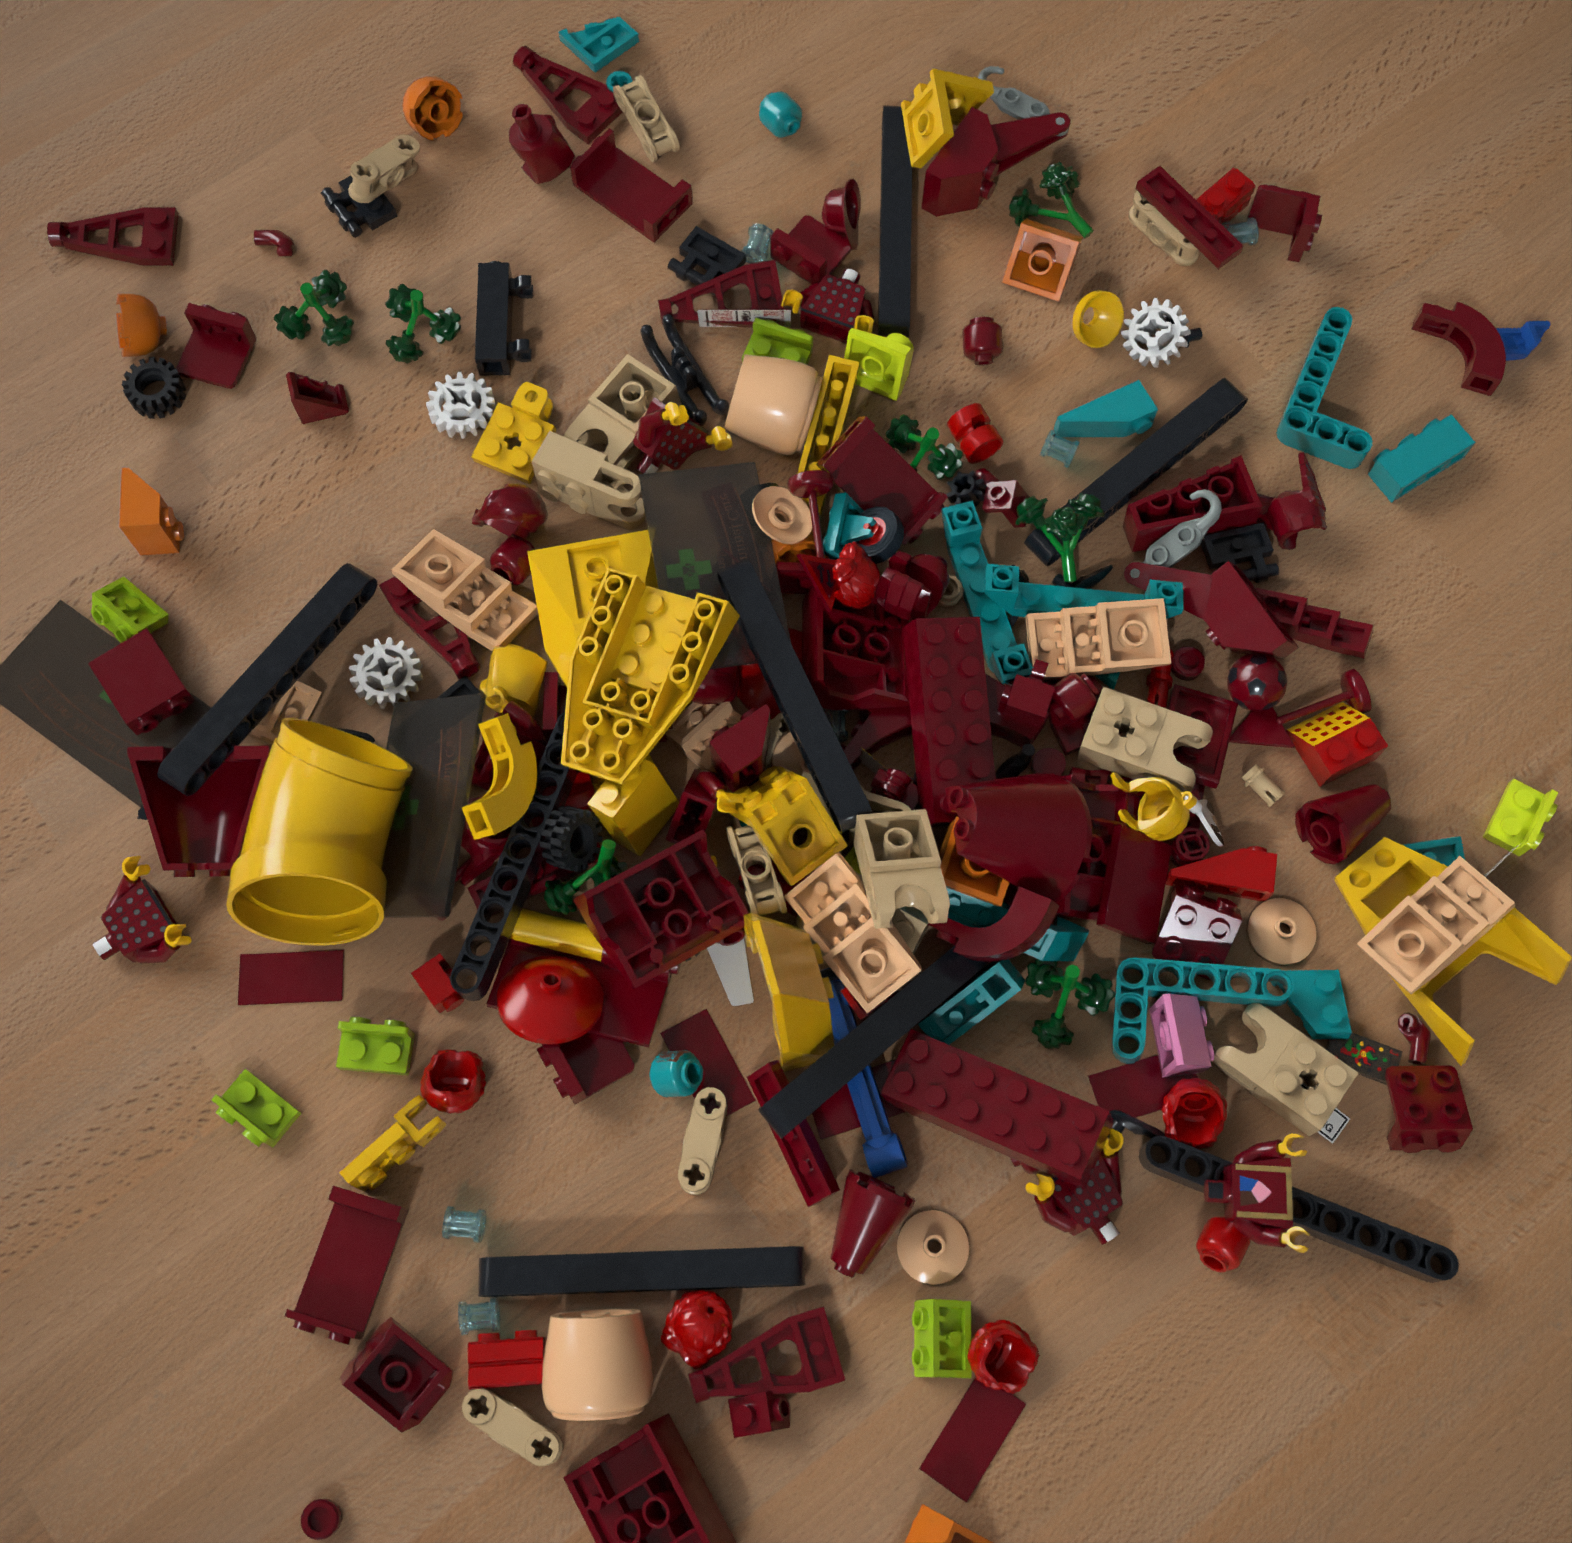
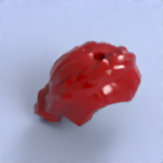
(855, 576)
(453, 1081)
(1194, 1113)
(694, 1330)
(1002, 1356)

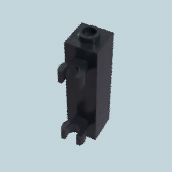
(494, 319)

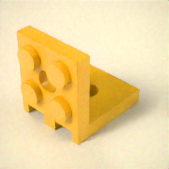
(937, 107)
(779, 807)

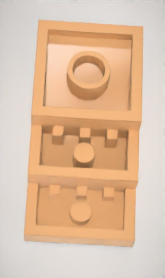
(465, 591)
(1100, 638)
(839, 919)
(1436, 925)

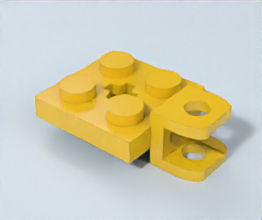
(524, 420)
(392, 1147)

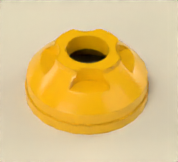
(1106, 320)

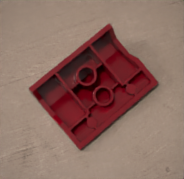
(853, 655)
(1104, 804)
(662, 910)
(647, 1492)

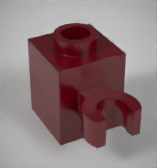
(1028, 697)

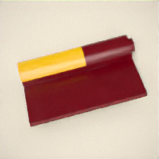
(626, 1012)

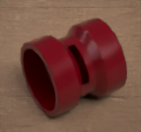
(1185, 853)

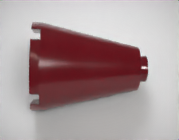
(1341, 821)
(866, 1221)

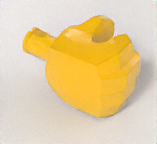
(517, 672)

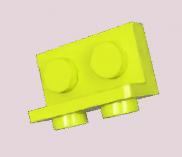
(1520, 817)

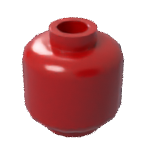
(1221, 1245)

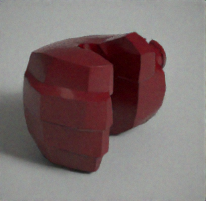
(539, 145)
(912, 585)

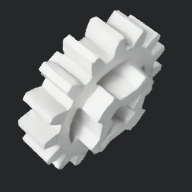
(1165, 341)
(461, 405)
(371, 671)

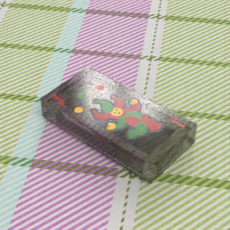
(1365, 1055)

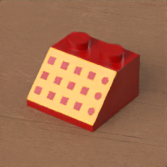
(1337, 742)

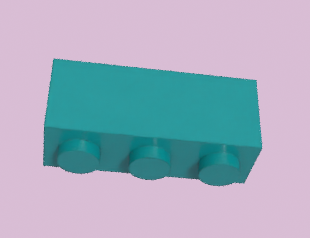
(1420, 457)

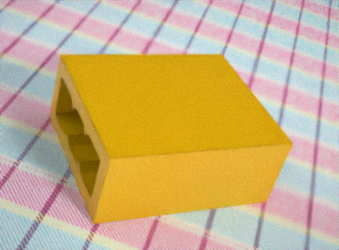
(637, 809)

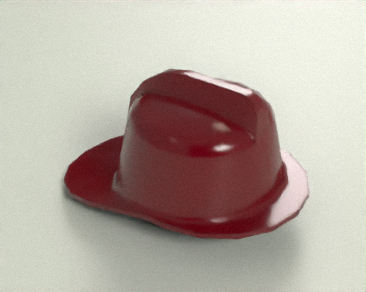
(842, 211)

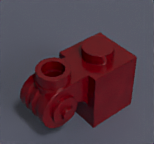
(896, 786)

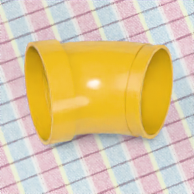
(317, 838)

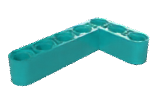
(1304, 415)
(1185, 974)

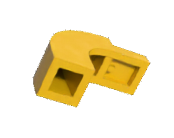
(512, 780)

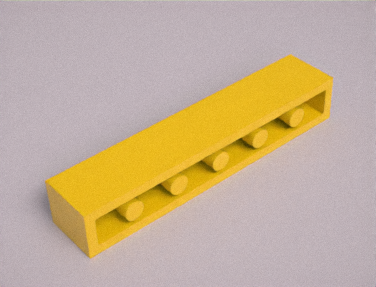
(829, 415)

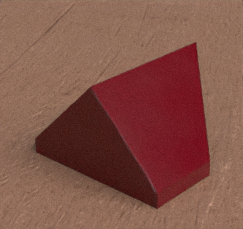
(316, 399)

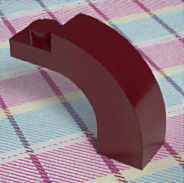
(1473, 337)
(1009, 937)

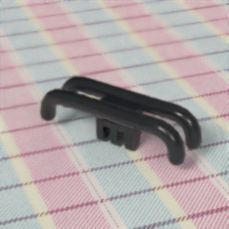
(684, 370)

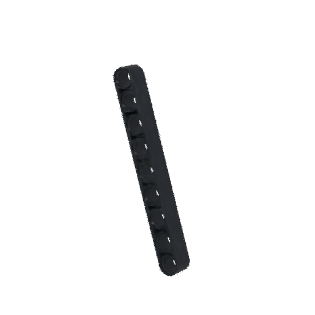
(895, 226)
(1151, 459)
(266, 680)
(794, 695)
(512, 868)
(868, 1041)
(1312, 1219)
(641, 1271)

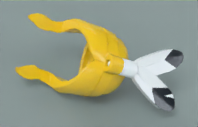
(1165, 809)

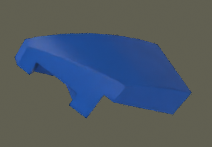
(1521, 341)

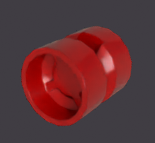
(975, 433)

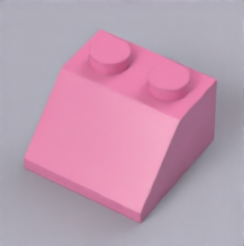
(1180, 1035)

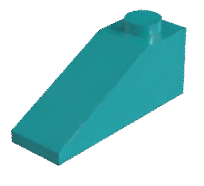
(1112, 415)
(973, 1001)

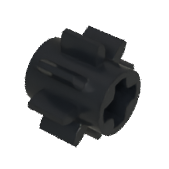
(966, 488)

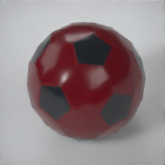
(1257, 682)

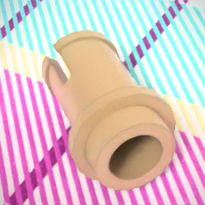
(1262, 785)

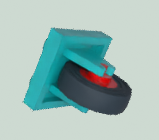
(874, 529)

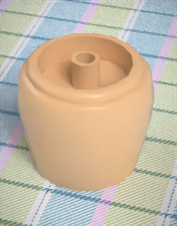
(774, 403)
(596, 1365)

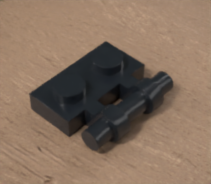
(373, 213)
(709, 253)
(1239, 546)

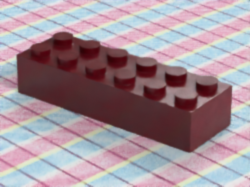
(947, 709)
(998, 1108)

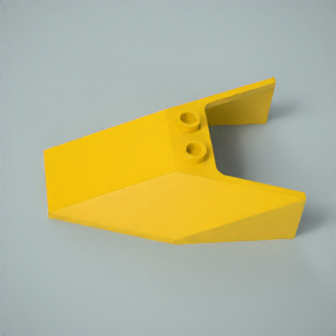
(1390, 874)
(795, 987)

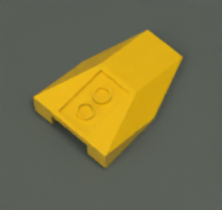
(568, 582)
(636, 671)

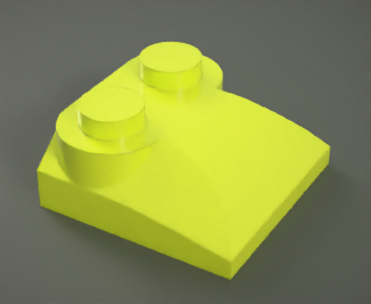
(882, 361)

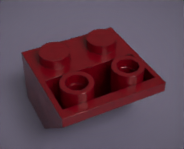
(742, 749)

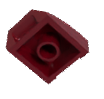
(397, 1376)

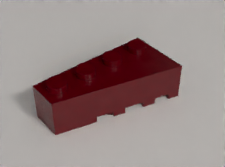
(1162, 511)

